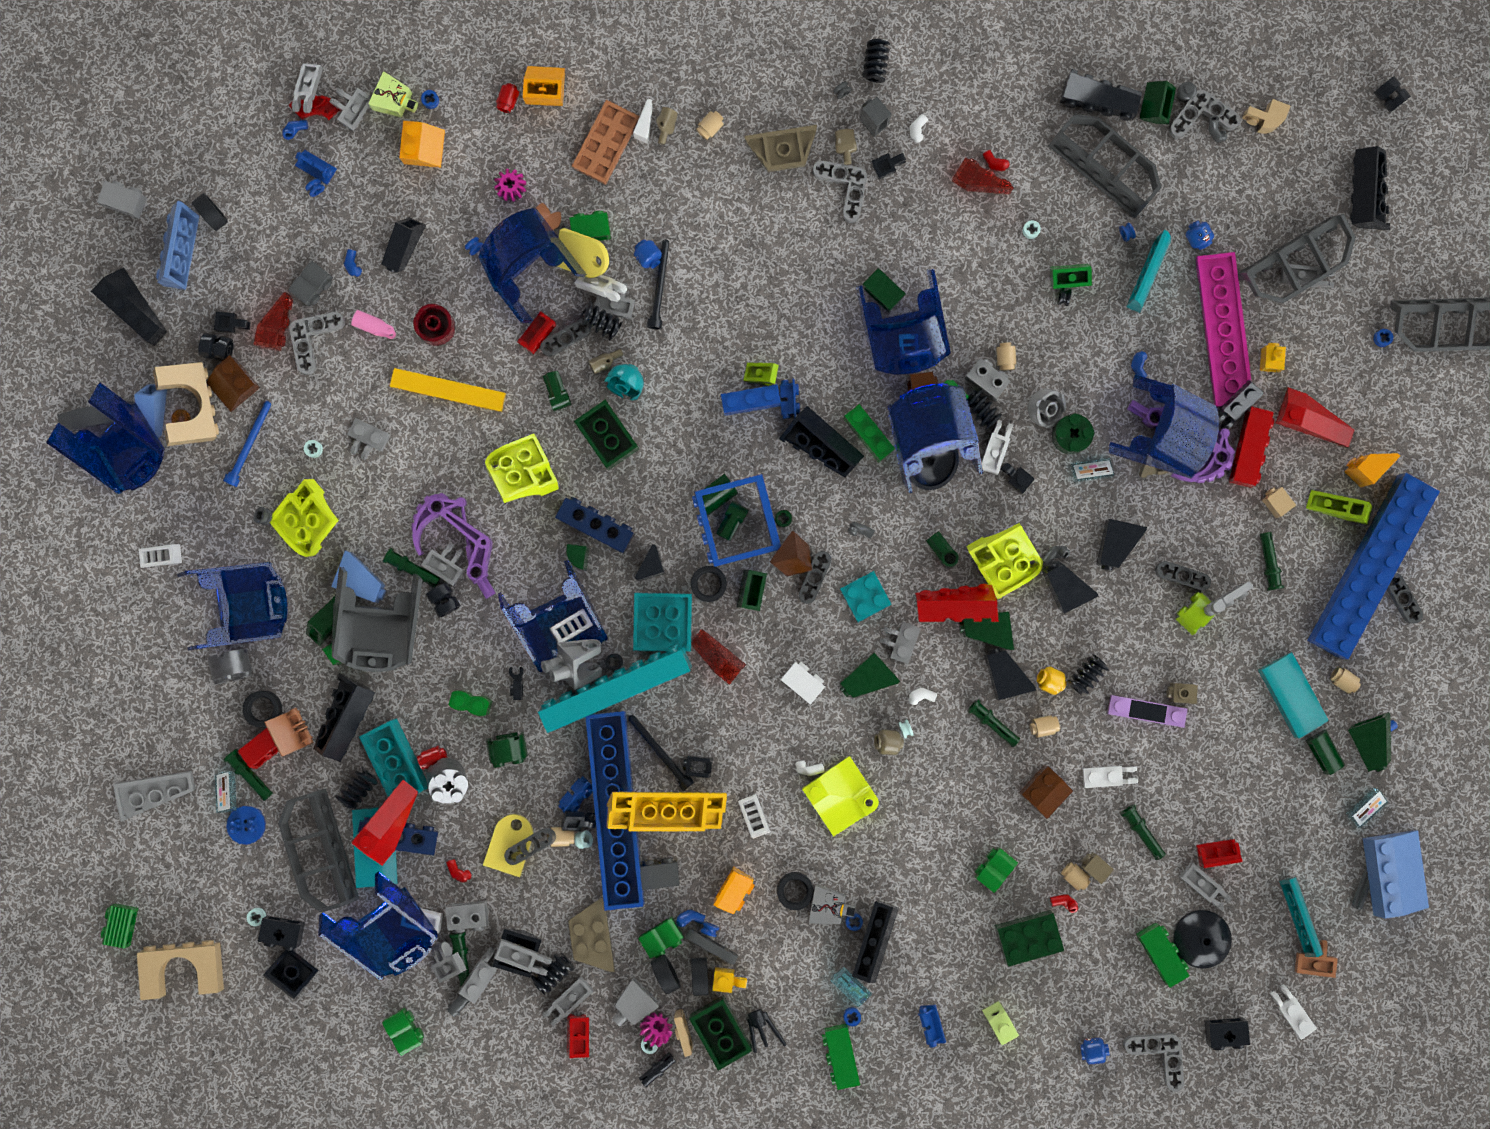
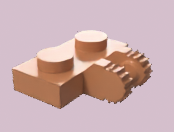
(1318, 966)

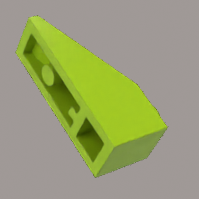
(1340, 507)

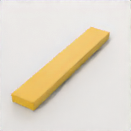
(447, 390)

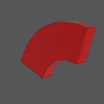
(320, 107)

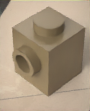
(1182, 693)
(1096, 867)

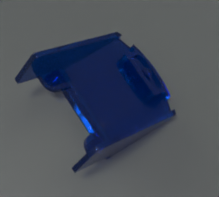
(514, 247)
(907, 340)
(931, 423)
(1183, 435)
(123, 455)
(249, 603)
(534, 625)
(388, 937)

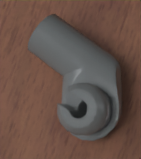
(1217, 135)
(860, 528)
(1056, 552)

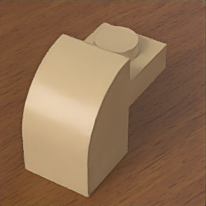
(1270, 119)

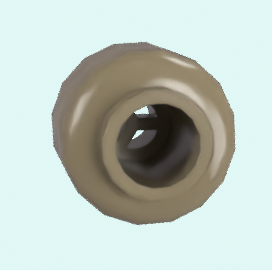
(888, 742)

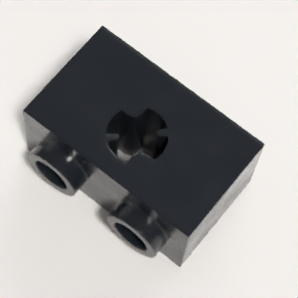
(291, 929)
(1217, 1029)

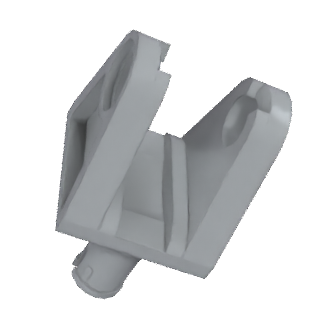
(570, 665)

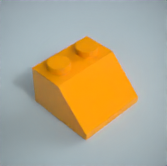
(421, 144)
(1369, 468)
(733, 891)

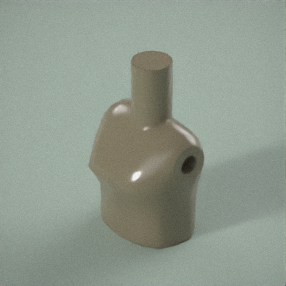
(666, 123)
(845, 144)
(604, 361)

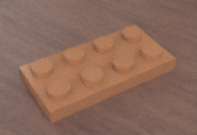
(605, 142)

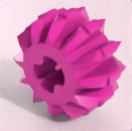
(517, 186)
(656, 1029)

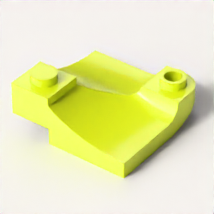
(521, 469)
(304, 518)
(1006, 559)
(841, 796)

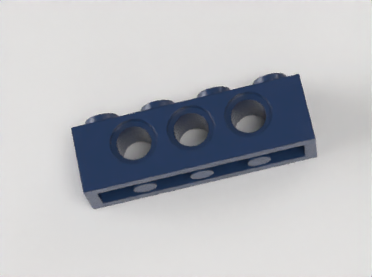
(619, 543)
(426, 846)

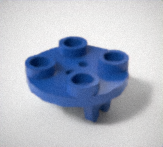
(255, 824)

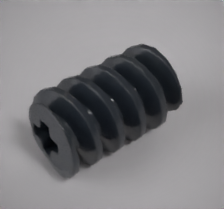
(874, 60)
(601, 321)
(982, 409)
(1087, 675)
(357, 789)
(555, 972)

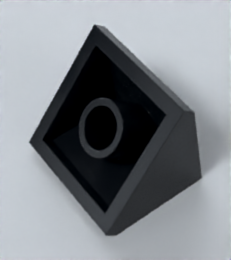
(651, 566)
(520, 938)
(291, 973)

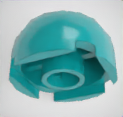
(625, 380)

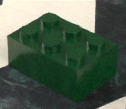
(606, 435)
(1029, 938)
(720, 1032)

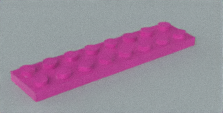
(1223, 324)

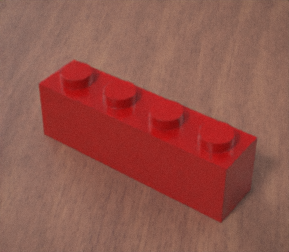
(1251, 447)

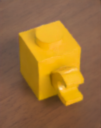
(1272, 358)
(725, 980)

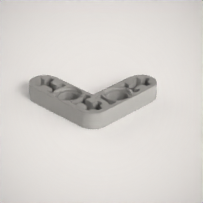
(1205, 108)
(853, 185)
(307, 324)
(1167, 1052)

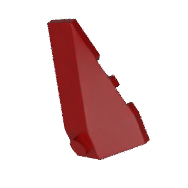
(383, 830)

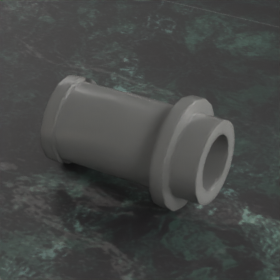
(455, 1008)

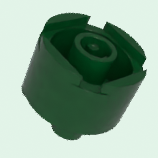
(1082, 438)
(506, 749)

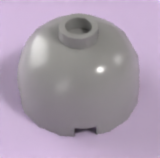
(1046, 407)

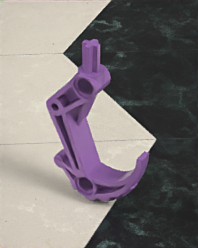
(1213, 467)
(476, 557)

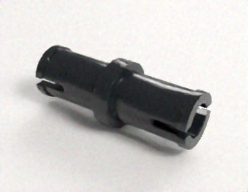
(657, 1069)

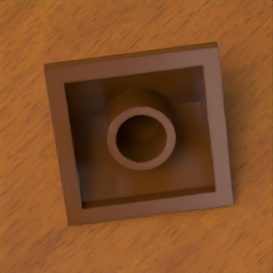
(793, 556)

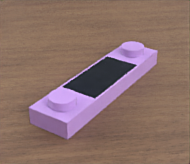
(1147, 711)

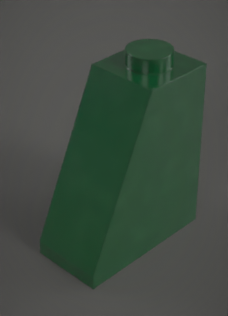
(321, 624)
(988, 632)
(868, 677)
(1373, 741)

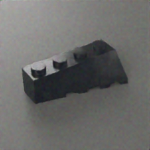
(1100, 96)
(1369, 189)
(126, 301)
(821, 442)
(343, 718)

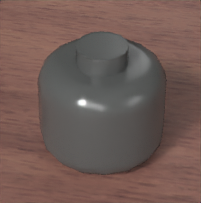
(1186, 92)

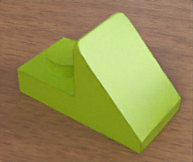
(761, 373)

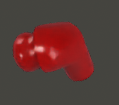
(995, 163)
(457, 874)
(1066, 901)

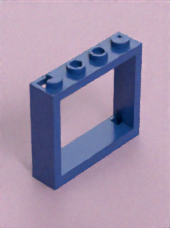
(767, 512)

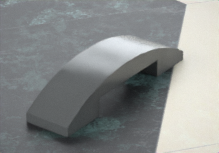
(84, 418)

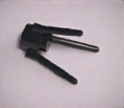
(757, 1020)

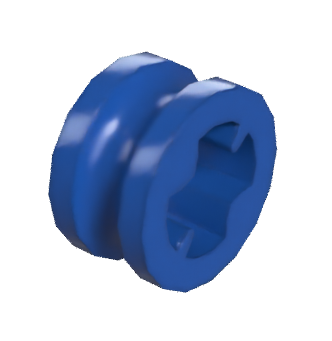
(431, 105)
(314, 187)
(1127, 232)
(474, 246)
(1377, 338)
(854, 927)
(709, 929)
(854, 1022)

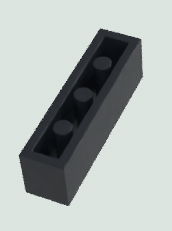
(875, 942)

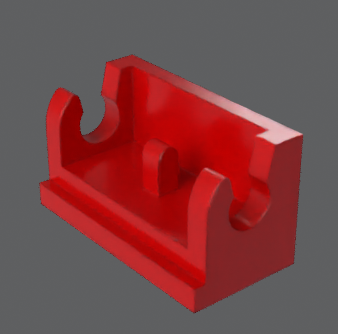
(537, 332)
(258, 750)
(1219, 853)
(577, 1036)

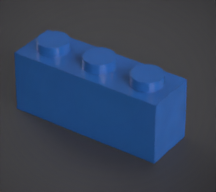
(751, 400)

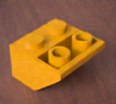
(544, 86)

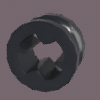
(1064, 296)
(614, 655)

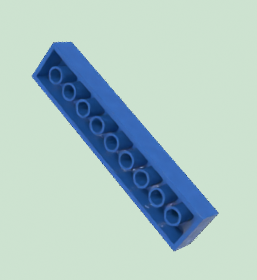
(1373, 566)
(613, 773)

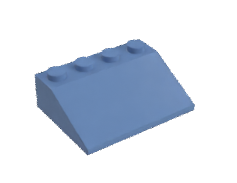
(178, 247)
(1395, 874)

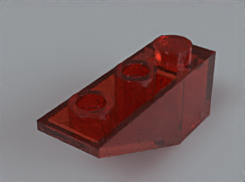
(977, 179)
(272, 327)
(718, 657)

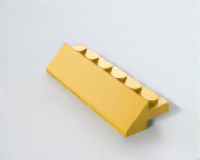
(665, 811)

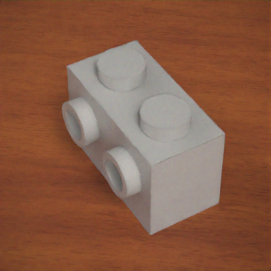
(120, 199)
(988, 379)
(467, 915)

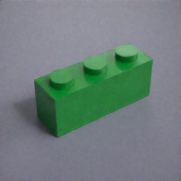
(869, 433)
(1163, 954)
(841, 1057)

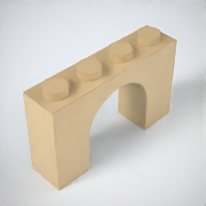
(192, 378)
(205, 958)

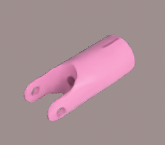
(372, 325)

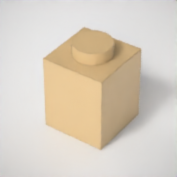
(1278, 501)

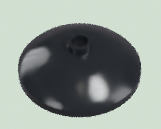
(937, 470)
(1192, 931)

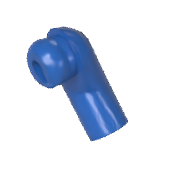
(350, 265)
(688, 916)

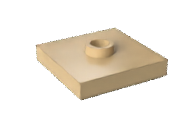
(682, 1032)

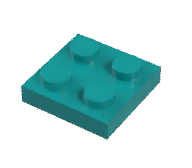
(865, 596)

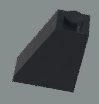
(402, 244)
(1117, 543)
(1067, 587)
(1006, 675)

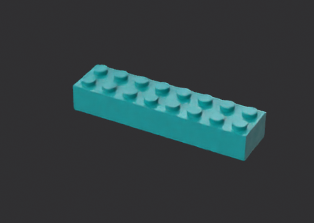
(614, 689)

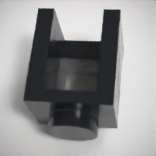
(698, 766)

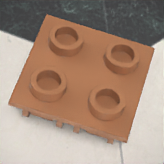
(289, 732)

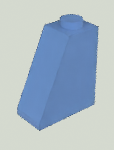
(152, 406)
(360, 579)

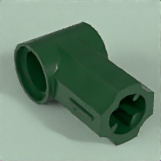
(558, 394)
(733, 518)
(941, 548)

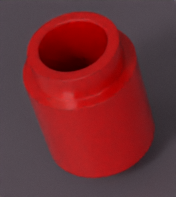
(507, 98)
(430, 757)

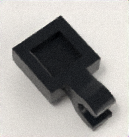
(886, 165)
(227, 322)
(1018, 478)
(516, 688)
(576, 820)

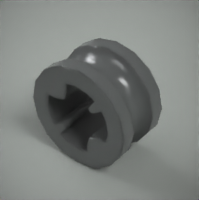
(842, 90)
(263, 516)

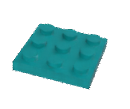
(662, 621)

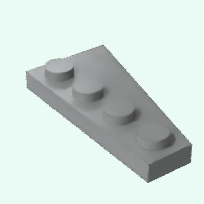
(143, 794)

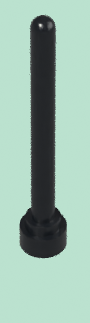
(655, 320)
(684, 781)

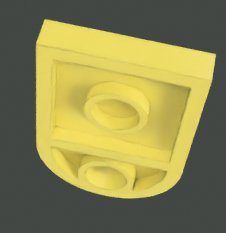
(585, 251)
(504, 838)

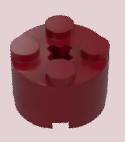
(424, 321)

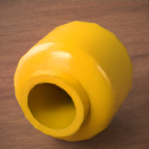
(1051, 680)

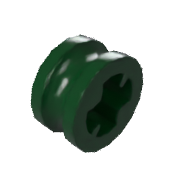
(779, 522)

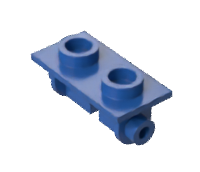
(315, 166)
(789, 390)
(582, 790)
(930, 1019)

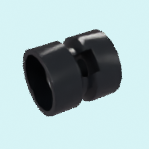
(1387, 89)
(213, 347)
(439, 594)

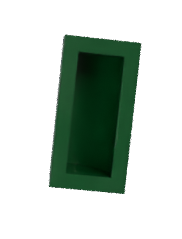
(1157, 102)
(883, 290)
(716, 500)
(578, 555)
(751, 590)
(1325, 752)

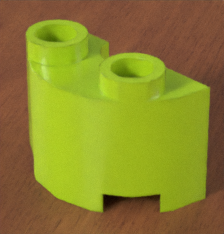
(1194, 616)

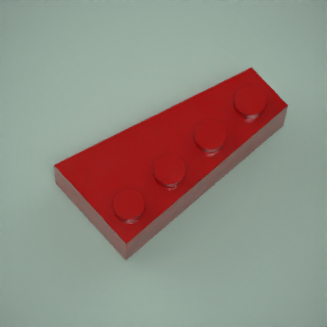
(957, 604)

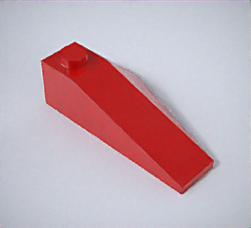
(1310, 417)

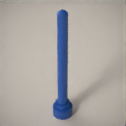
(233, 476)

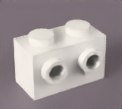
(802, 682)

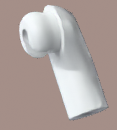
(915, 128)
(920, 694)
(801, 768)

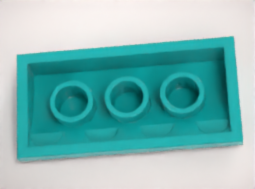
(1149, 271)
(1293, 695)
(393, 757)
(365, 866)
(1301, 917)

